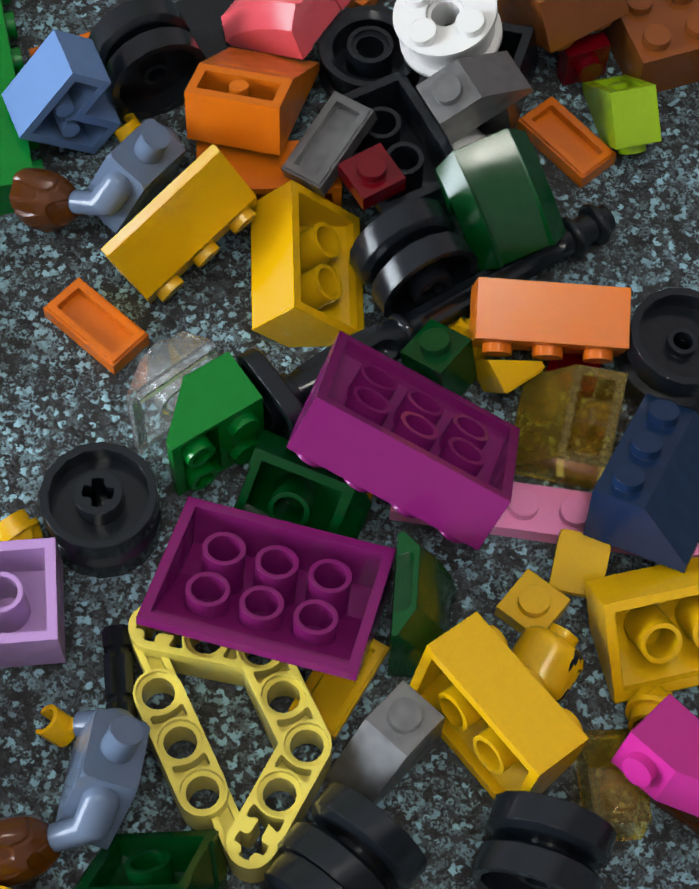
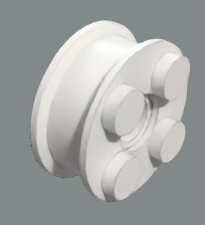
(431, 45)

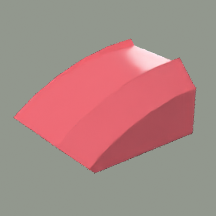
(279, 26)

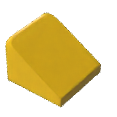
(505, 375)
(577, 560)

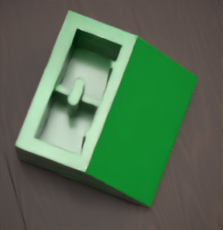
(213, 424)

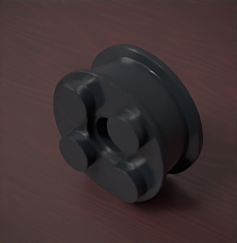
(360, 50)

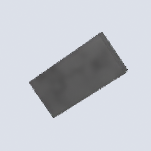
(328, 142)

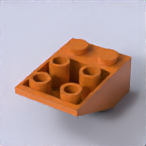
(247, 99)

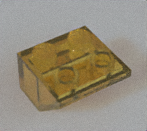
(569, 424)

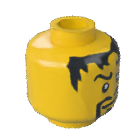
(552, 656)

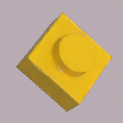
(531, 603)

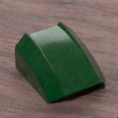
(500, 198)
(298, 493)
(419, 605)
(158, 862)

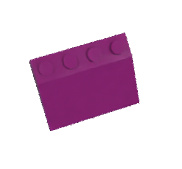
(408, 442)
(270, 588)

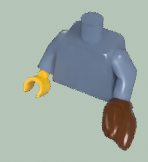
(119, 190)
(95, 792)

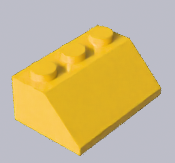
(182, 226)
(302, 269)
(646, 628)
(496, 710)

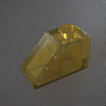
(606, 788)

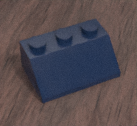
(651, 487)

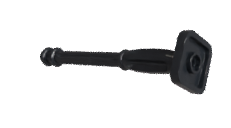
(287, 394)

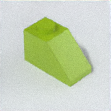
(624, 112)

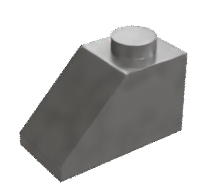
(473, 91)
(388, 744)

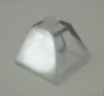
(158, 384)

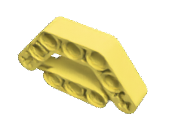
(200, 770)

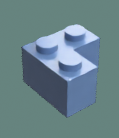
(63, 95)

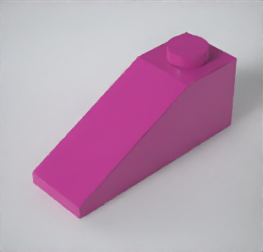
(664, 756)

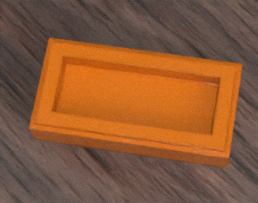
(566, 141)
(96, 325)

